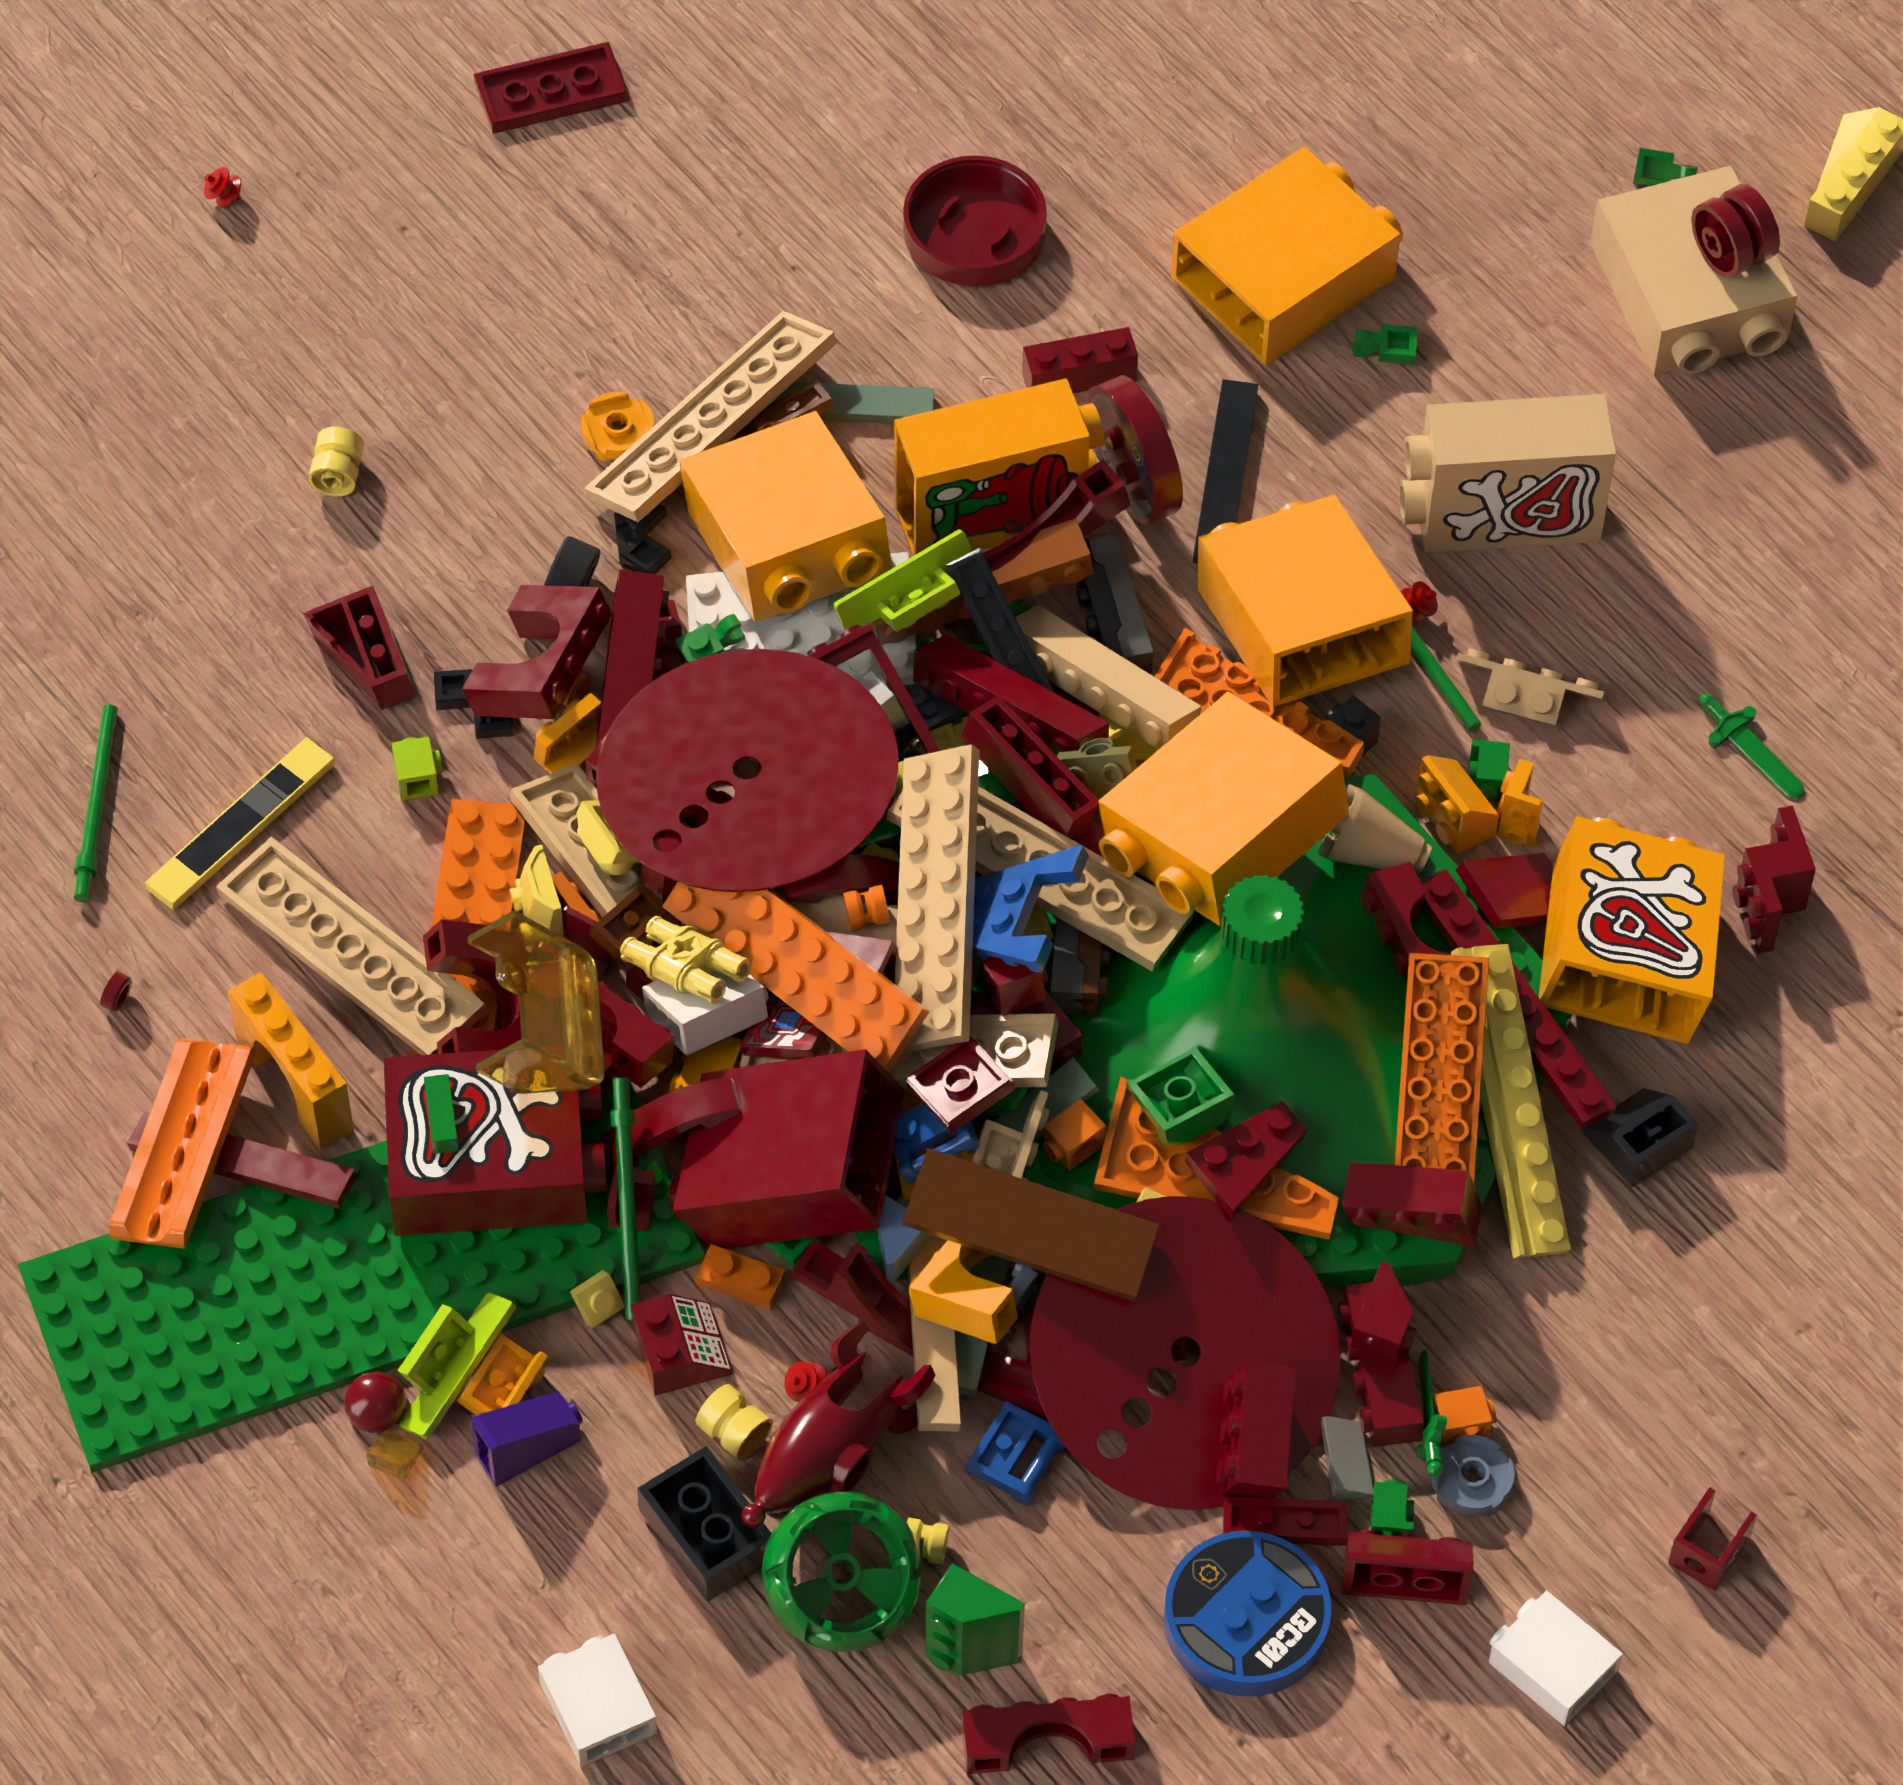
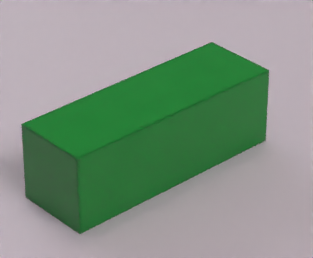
(441, 1114)

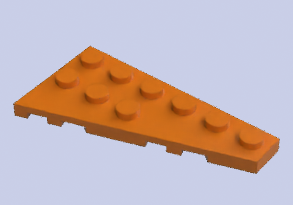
(1206, 676)
(1139, 1159)

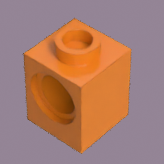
(1073, 1135)
(1466, 1413)

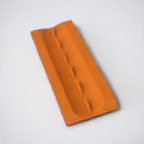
(1442, 1062)
(181, 1143)

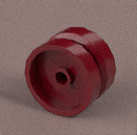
(1735, 230)

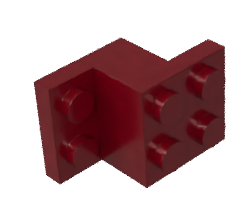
(1774, 880)

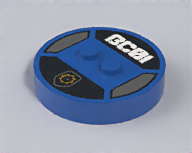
(1247, 1613)

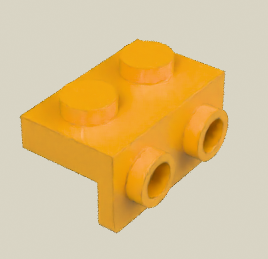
(570, 737)
(1518, 810)
(502, 1377)

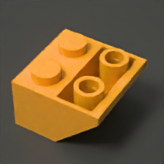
(1454, 804)

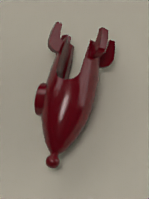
(826, 1446)

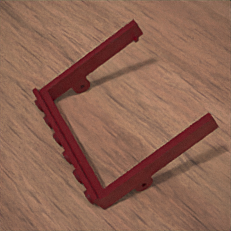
(859, 639)

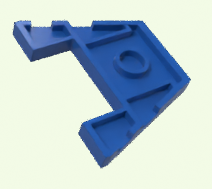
(1006, 902)

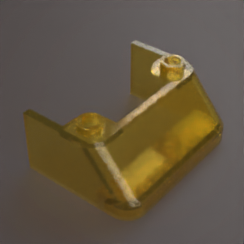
(557, 1008)

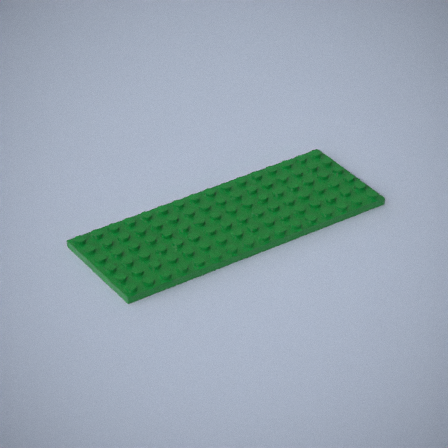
(299, 1300)

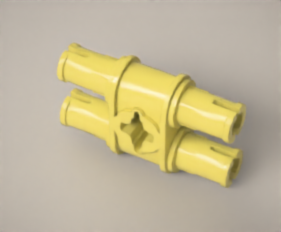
(685, 959)

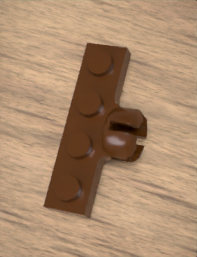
(796, 404)

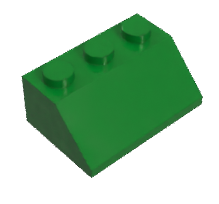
(972, 1625)

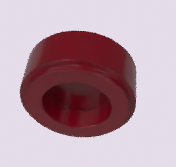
(116, 991)

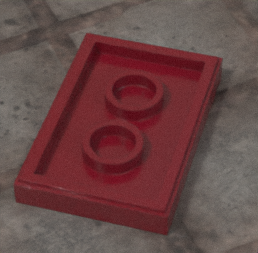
(1510, 888)

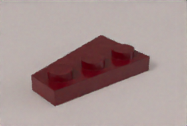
(1243, 1156)

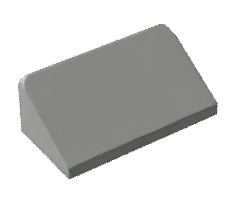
(1346, 1459)

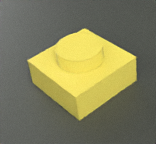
(597, 1299)

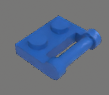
(921, 1130)
(1005, 1446)

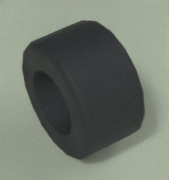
(573, 564)

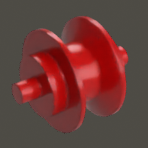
(222, 187)
(1421, 600)
(802, 1379)

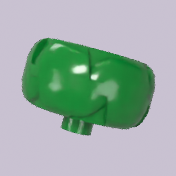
(892, 1589)

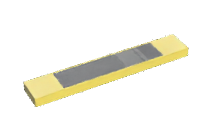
(239, 823)

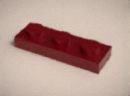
(1290, 1519)

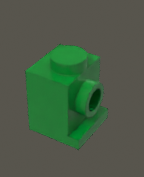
(1489, 766)
(1390, 1508)

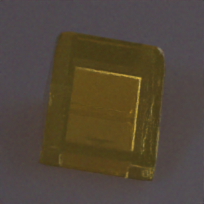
(394, 1454)

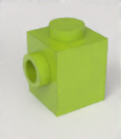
(416, 767)

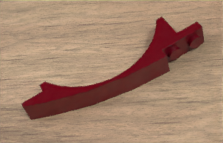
(868, 1295)

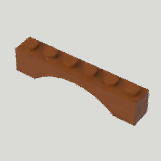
(1052, 559)

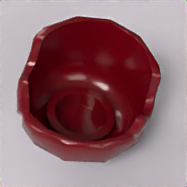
(375, 1402)

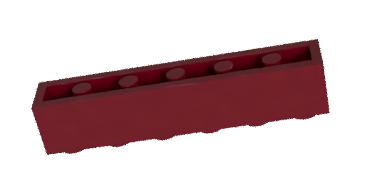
(631, 642)
(972, 679)

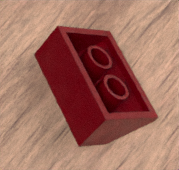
(1407, 1567)

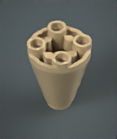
(1373, 837)

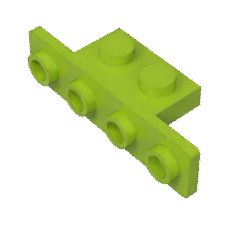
(907, 589)
(447, 1358)

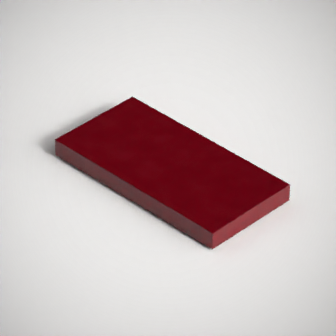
(550, 87)

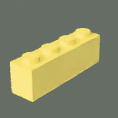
(1858, 161)

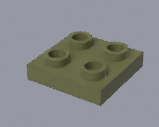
(1100, 766)

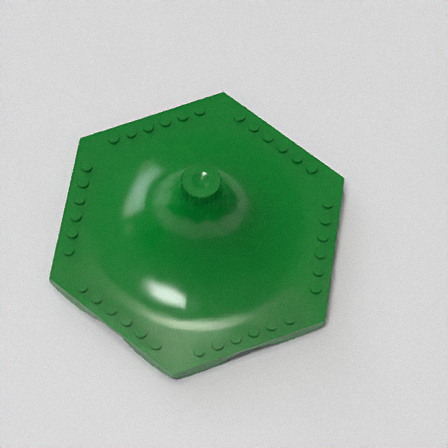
(1290, 1009)

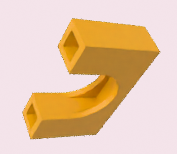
(269, 1025)
(959, 1300)

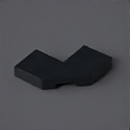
(635, 547)
(451, 696)

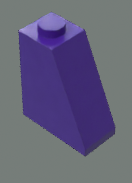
(524, 1435)

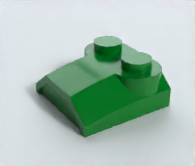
(1183, 1098)

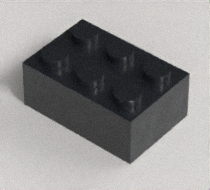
(701, 1524)

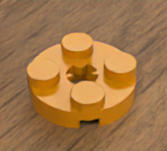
(598, 420)

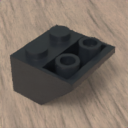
(1644, 1134)

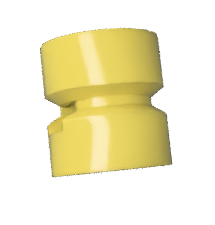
(336, 461)
(738, 1426)

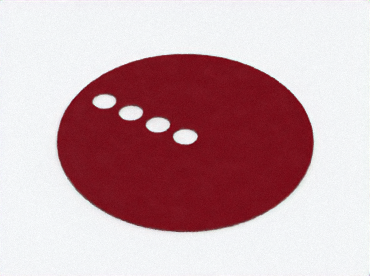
(821, 781)
(1207, 1279)

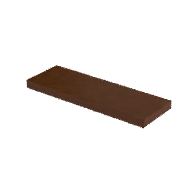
(1030, 1224)

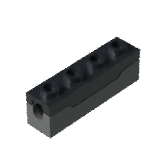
(1113, 604)

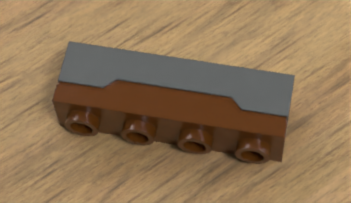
(1077, 970)

